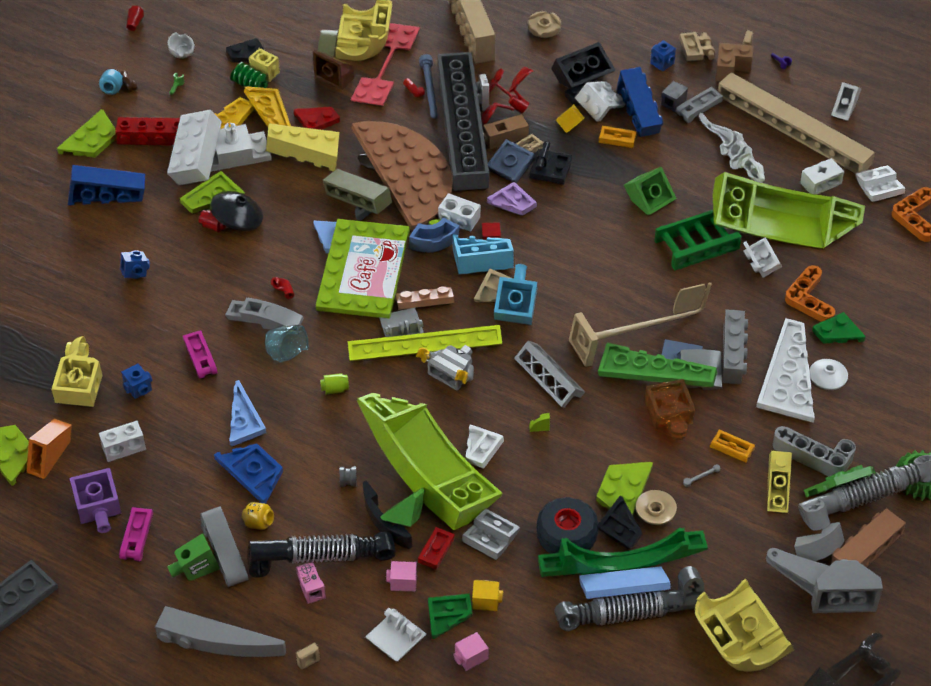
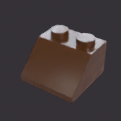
(332, 70)

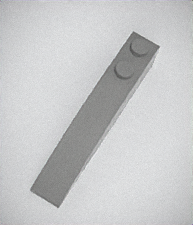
(214, 636)

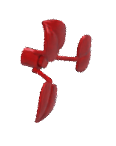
(516, 101)

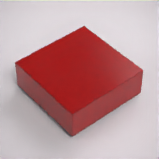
(491, 230)

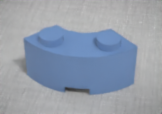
(433, 237)

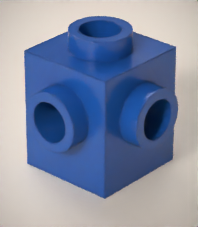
(663, 55)
(134, 264)
(136, 381)

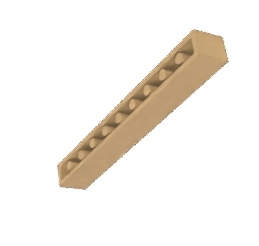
(796, 124)

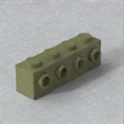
(357, 191)

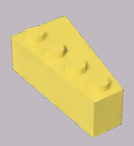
(304, 144)

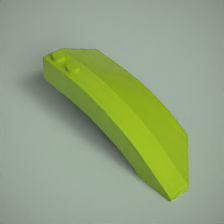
(782, 212)
(428, 459)

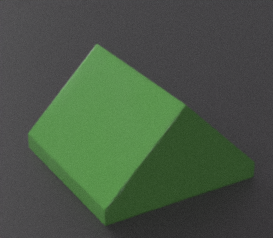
(407, 510)

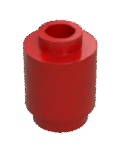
(209, 221)

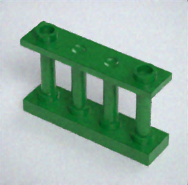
(701, 252)

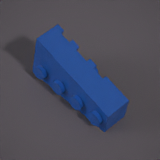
(639, 101)
(105, 185)

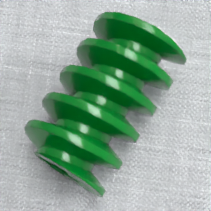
(248, 76)

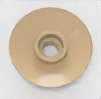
(657, 501)

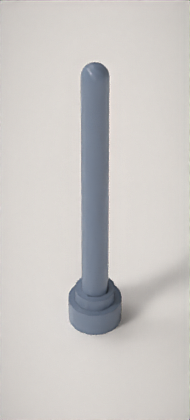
(426, 63)

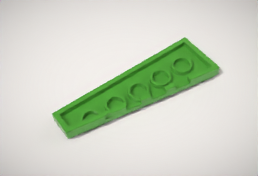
(627, 364)

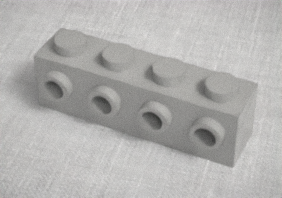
(733, 346)

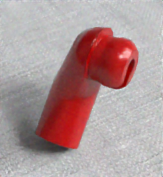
(417, 92)
(283, 285)

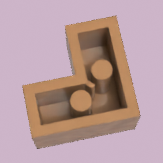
(733, 58)

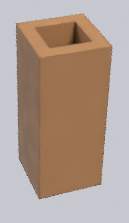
(512, 129)

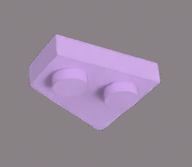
(512, 199)

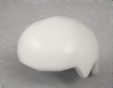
(180, 45)

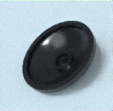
(236, 211)

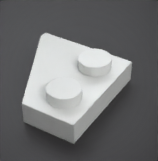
(483, 89)

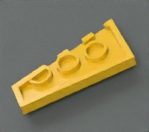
(268, 105)

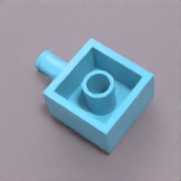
(516, 298)

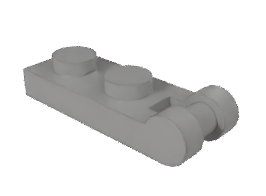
(699, 104)

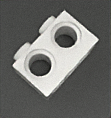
(460, 211)
(122, 441)

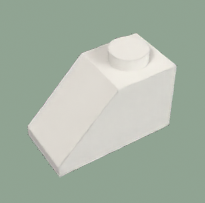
(846, 101)

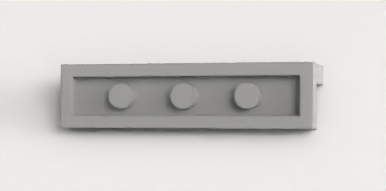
(553, 369)

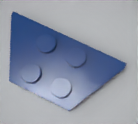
(252, 469)

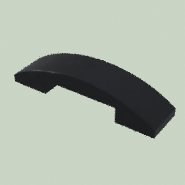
(400, 534)

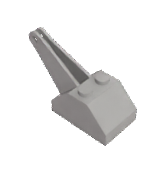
(834, 588)

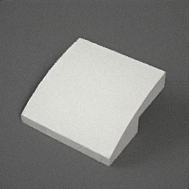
(880, 183)

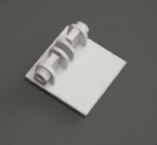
(395, 635)

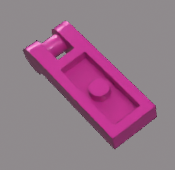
(200, 354)
(136, 533)

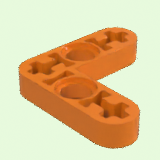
(923, 228)
(803, 296)

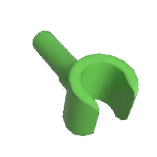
(178, 81)

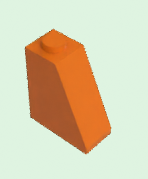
(47, 447)

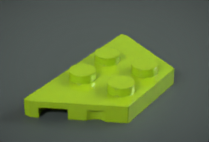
(91, 137)
(12, 453)
(624, 481)

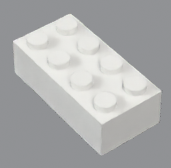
(194, 147)

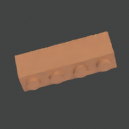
(871, 539)

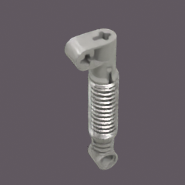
(842, 498)

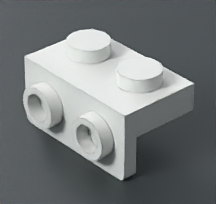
(763, 257)

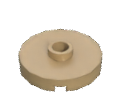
(544, 24)

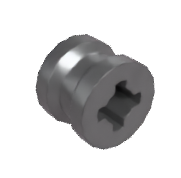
(348, 476)

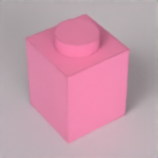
(402, 576)
(471, 651)

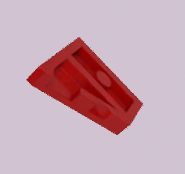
(317, 118)

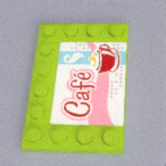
(363, 268)

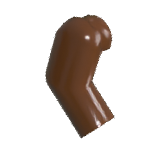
(126, 81)

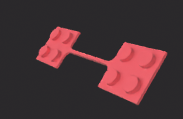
(377, 90)

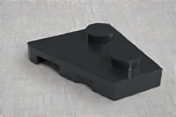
(620, 524)

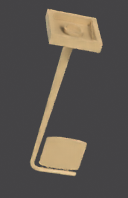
(585, 339)

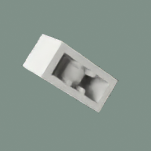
(822, 177)

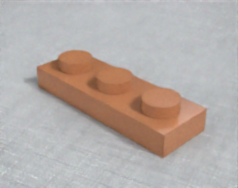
(424, 298)

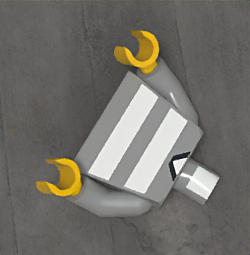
(449, 365)

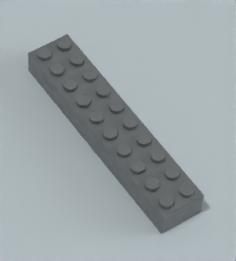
(463, 121)

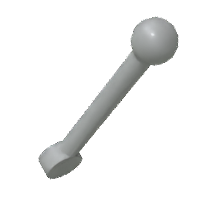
(687, 481)

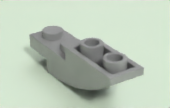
(263, 313)

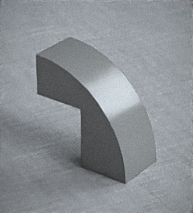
(820, 545)

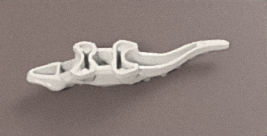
(736, 149)

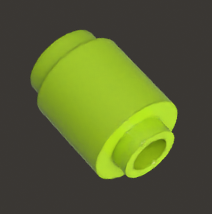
(334, 383)

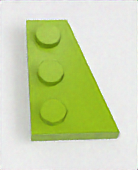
(201, 196)

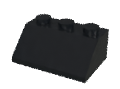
(582, 66)

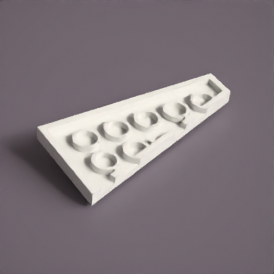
(788, 376)

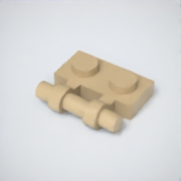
(692, 46)

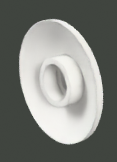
(828, 374)

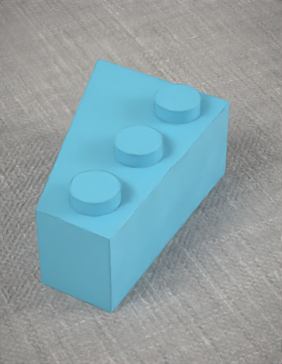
(481, 255)

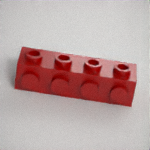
(146, 131)

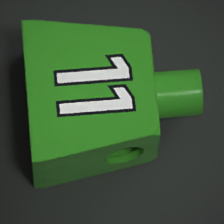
(194, 559)

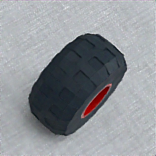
(566, 519)

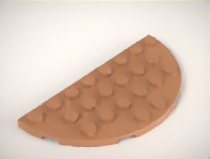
(408, 167)

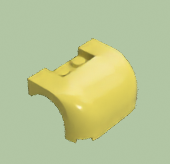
(363, 32)
(742, 629)

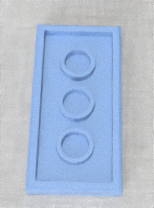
(624, 582)

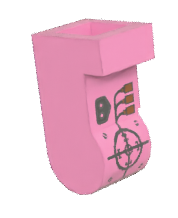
(310, 582)

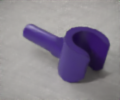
(784, 61)

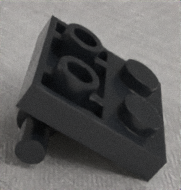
(550, 165)

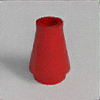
(135, 15)

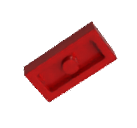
(436, 548)

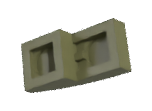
(328, 42)

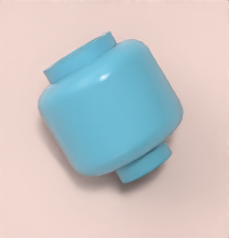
(111, 82)

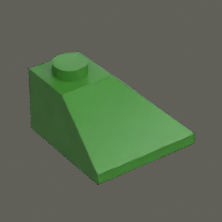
(650, 191)

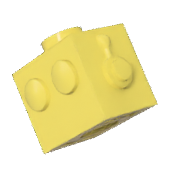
(265, 63)

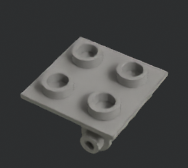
(402, 323)

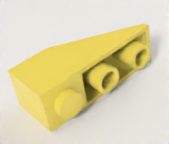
(779, 481)

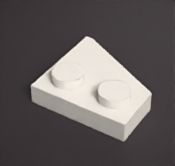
(482, 446)

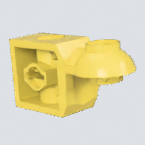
(77, 375)

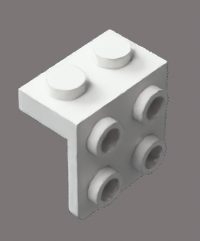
(599, 99)

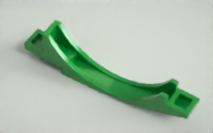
(577, 560)

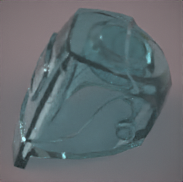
(286, 342)

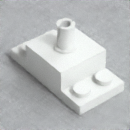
(239, 148)

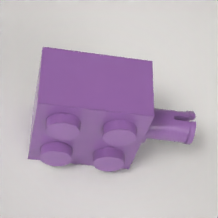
(96, 498)

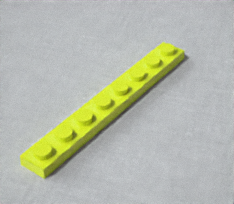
(432, 341)

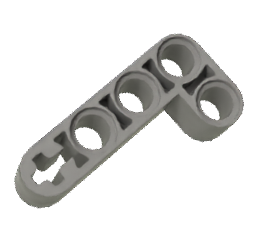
(814, 453)
(224, 547)

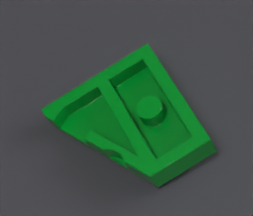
(838, 329)
(448, 612)

